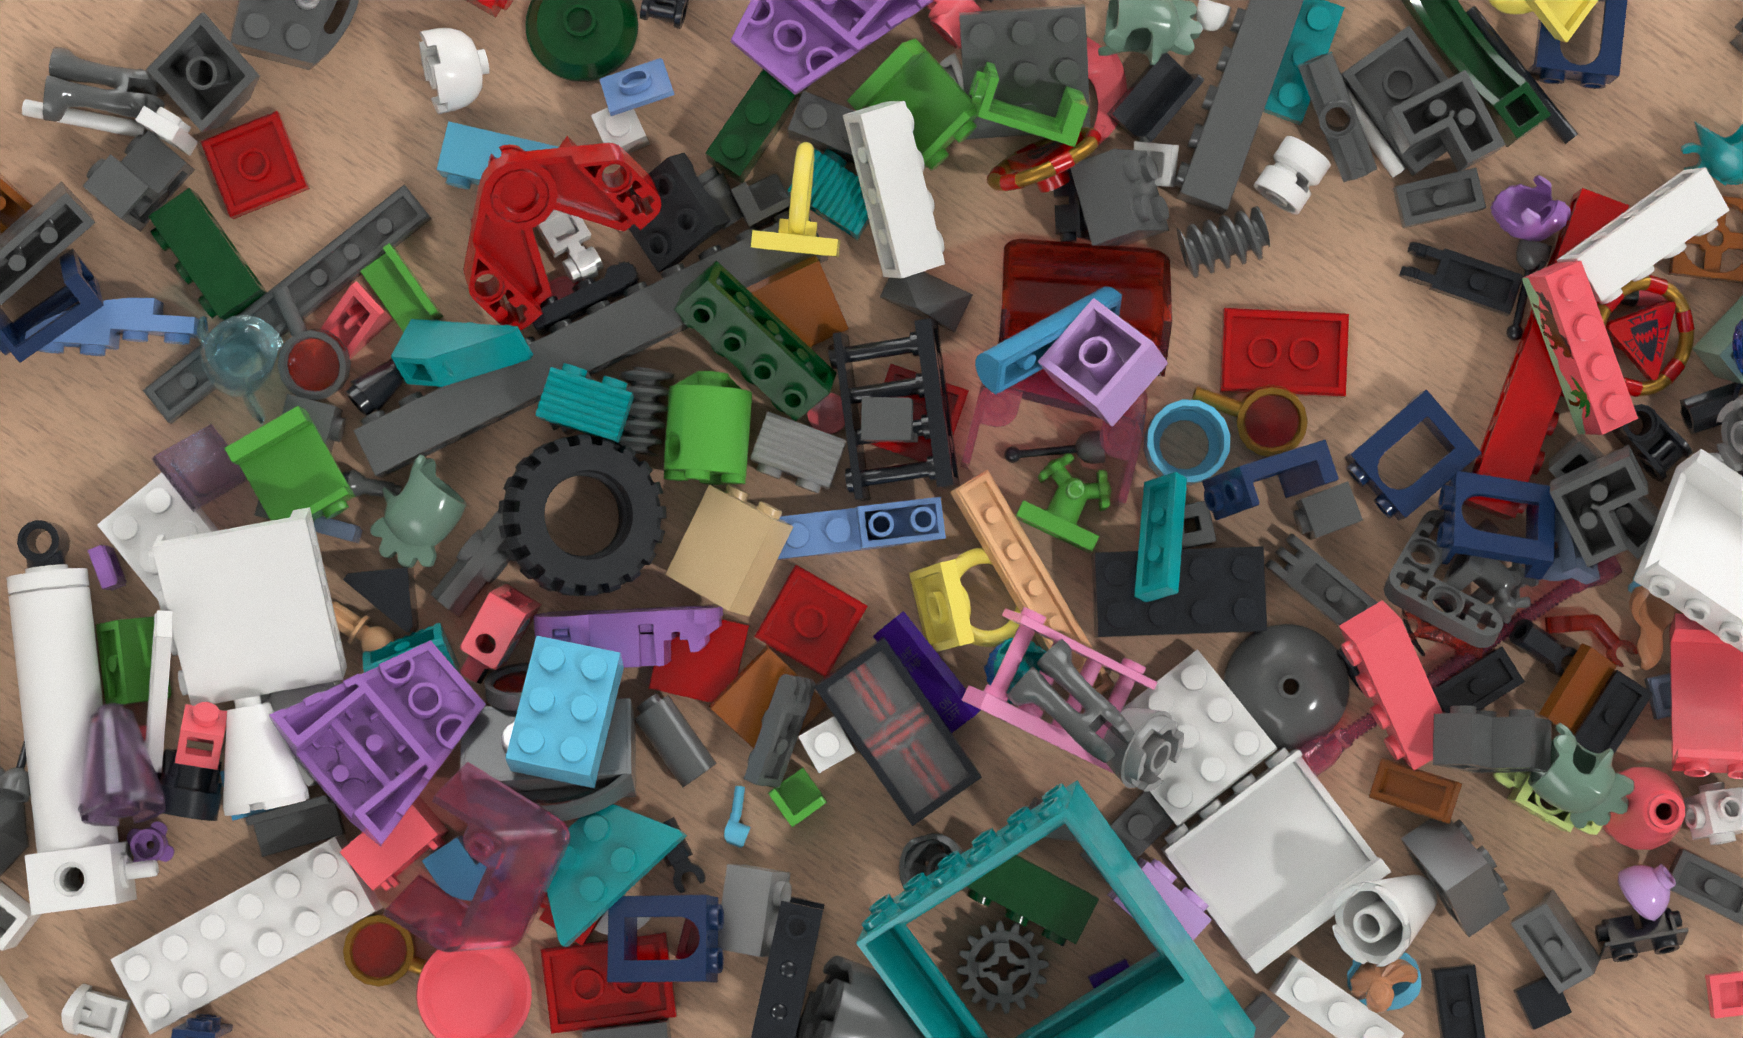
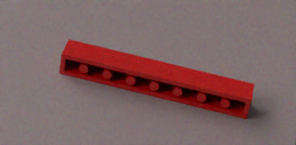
(1531, 387)

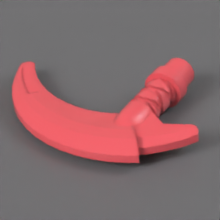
(1109, 84)

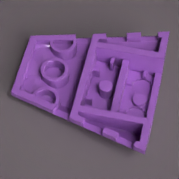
(811, 37)
(381, 735)

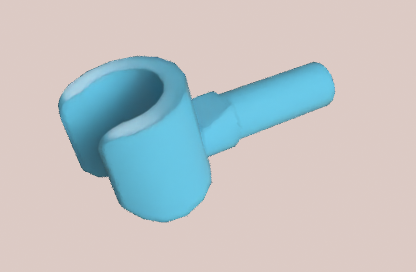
(736, 832)

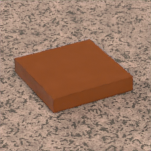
(802, 301)
(750, 695)

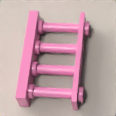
(1028, 716)

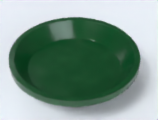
(581, 36)

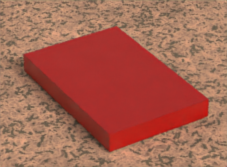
(1286, 350)
(585, 1000)

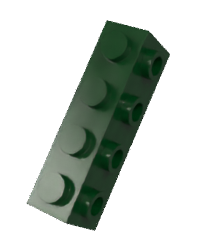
(755, 341)

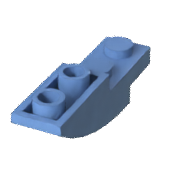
(131, 317)
(864, 528)

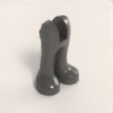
(131, 87)
(1097, 709)

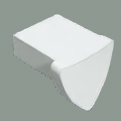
(94, 1013)

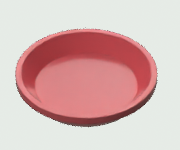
(474, 994)

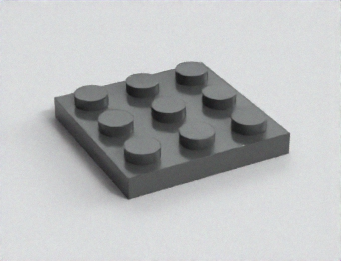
(1034, 56)

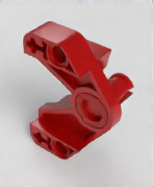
(522, 193)

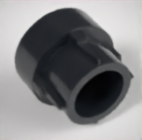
(190, 789)

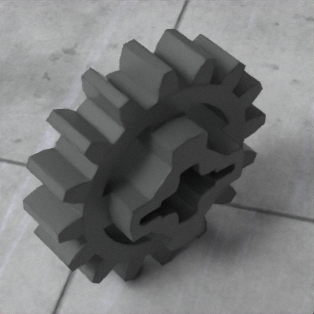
(1004, 988)

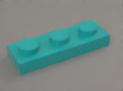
(1309, 38)
(1161, 537)

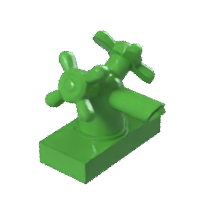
(1067, 505)

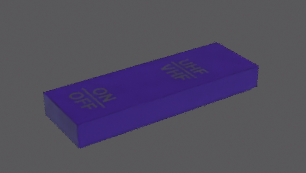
(929, 671)

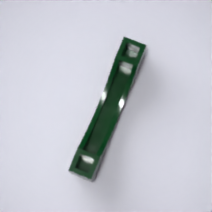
(1462, 46)

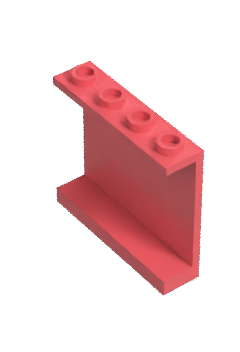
(1705, 701)

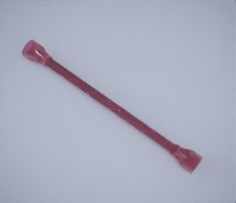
(1325, 750)

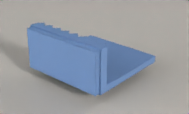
(636, 87)

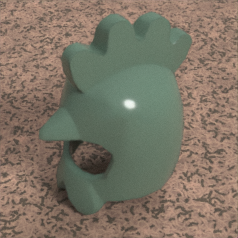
(1150, 28)
(418, 516)
(1582, 782)

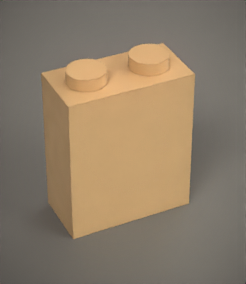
(730, 549)

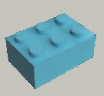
(565, 711)

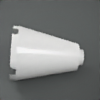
(258, 762)
(1382, 917)

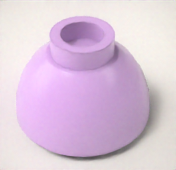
(1647, 889)

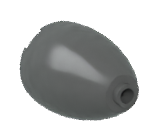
(854, 1005)

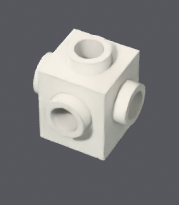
(1715, 813)

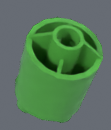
(707, 430)

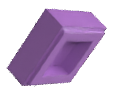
(107, 567)

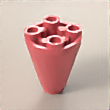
(1640, 826)

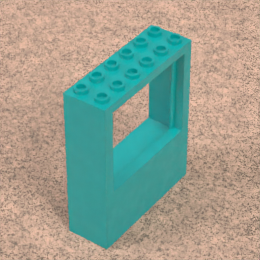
(1157, 997)

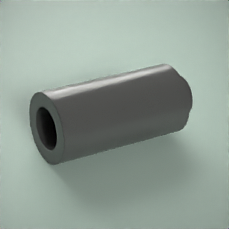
(674, 739)

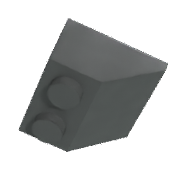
(205, 74)

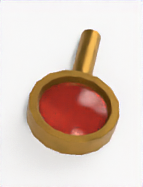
(1267, 418)
(380, 951)

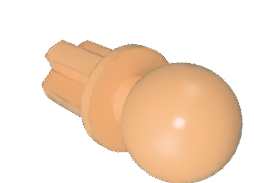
(357, 628)

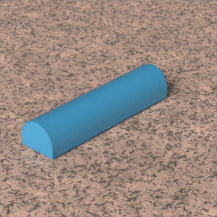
(1019, 355)

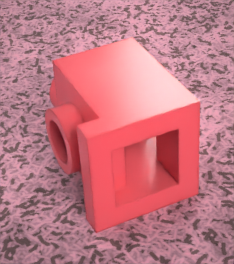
(201, 724)

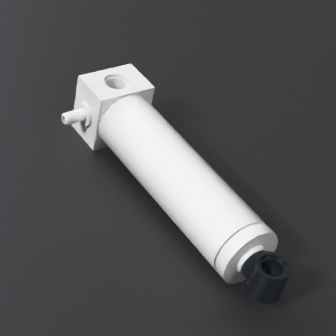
(57, 697)

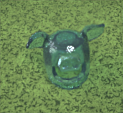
(239, 357)

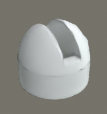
(1212, 14)

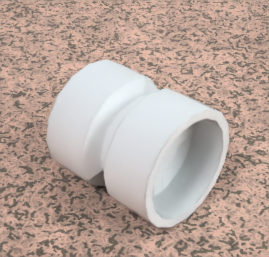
(1294, 171)

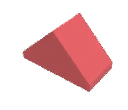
(357, 319)

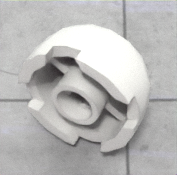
(452, 67)

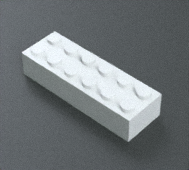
(244, 935)

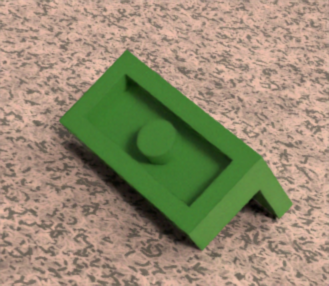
(400, 289)
(126, 659)

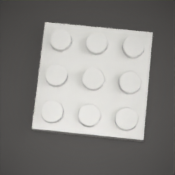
(1218, 731)

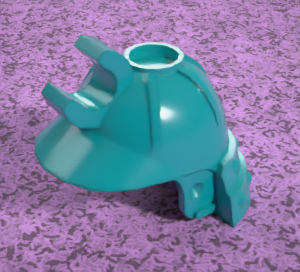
(1718, 154)

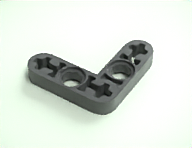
(1421, 579)

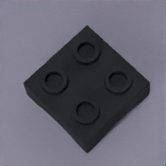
(685, 217)

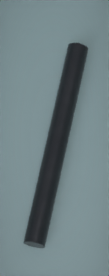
(1557, 119)

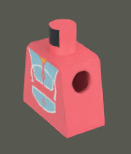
(505, 618)

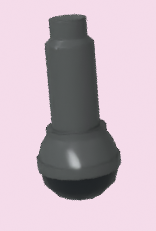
(362, 485)

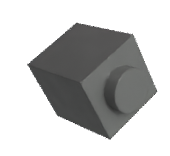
(1327, 511)

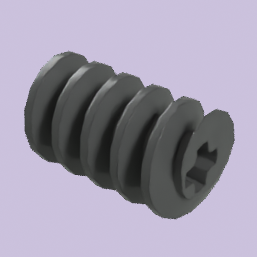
(1225, 241)
(641, 419)

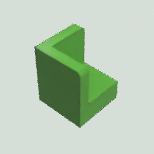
(797, 797)

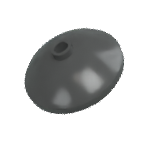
(1285, 652)

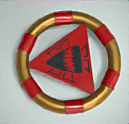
(1043, 163)
(1646, 333)

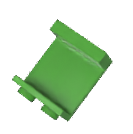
(936, 101)
(1063, 128)
(291, 468)

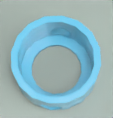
(1201, 414)

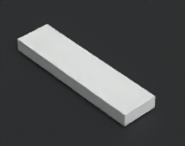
(158, 687)

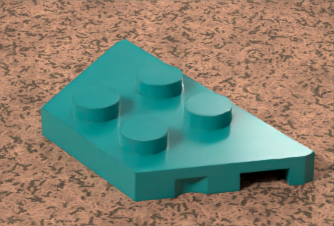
(602, 863)

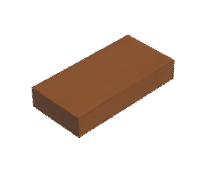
(1578, 688)
(1415, 790)

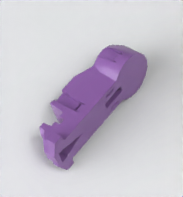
(638, 633)

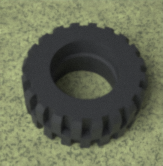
(637, 509)

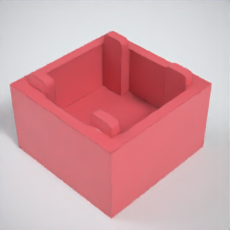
(406, 843)

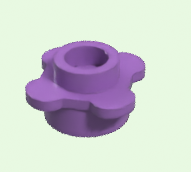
(157, 834)

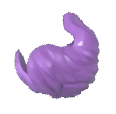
(1530, 211)

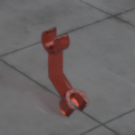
(1597, 626)
(1430, 632)

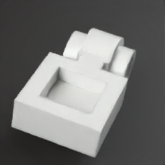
(566, 233)

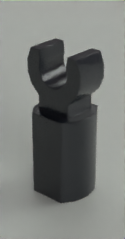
(1540, 645)
(681, 862)

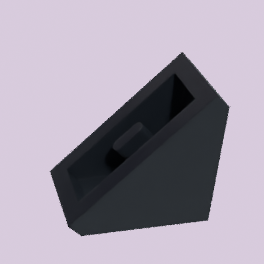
(390, 592)

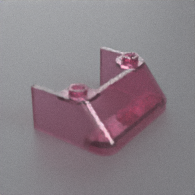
(1119, 441)
(521, 853)

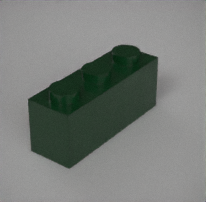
(752, 127)
(206, 255)
(1038, 897)

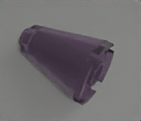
(118, 771)

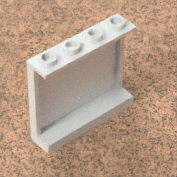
(1698, 547)
(249, 609)
(1272, 858)

